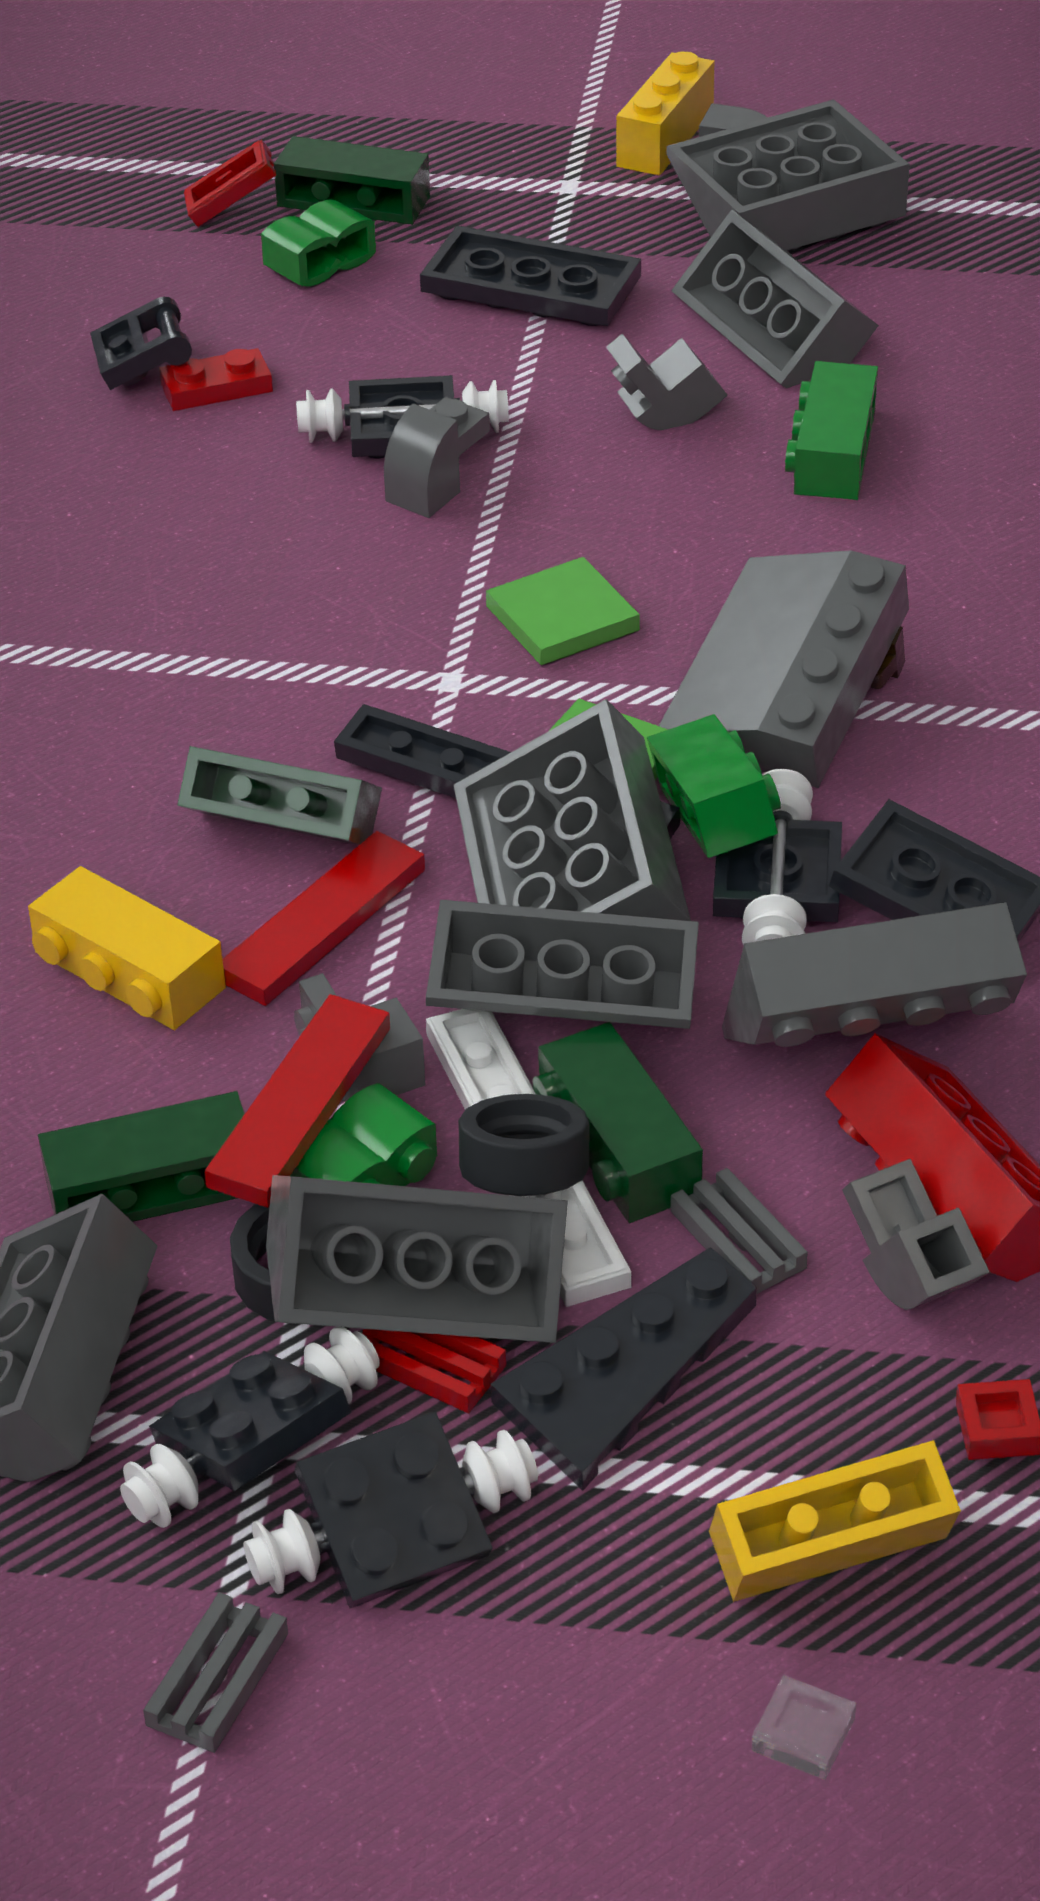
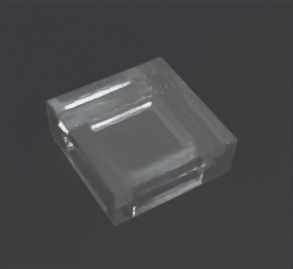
(804, 1727)

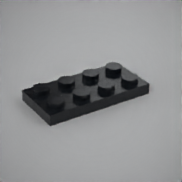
(531, 275)

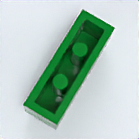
(832, 430)
(715, 785)

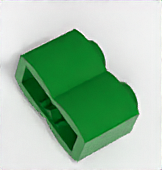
(318, 243)
(372, 1141)

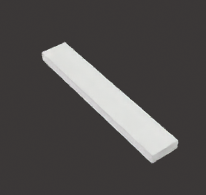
(485, 1067)

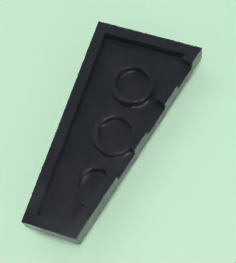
(608, 1374)

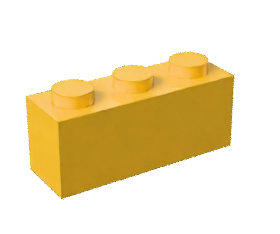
(664, 112)
(127, 947)
(833, 1520)

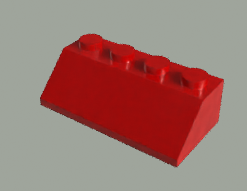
(959, 1149)

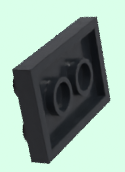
(920, 868)

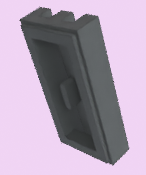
(748, 1226)
(241, 1624)

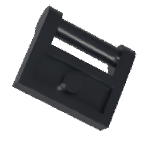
(123, 345)

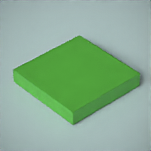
(562, 610)

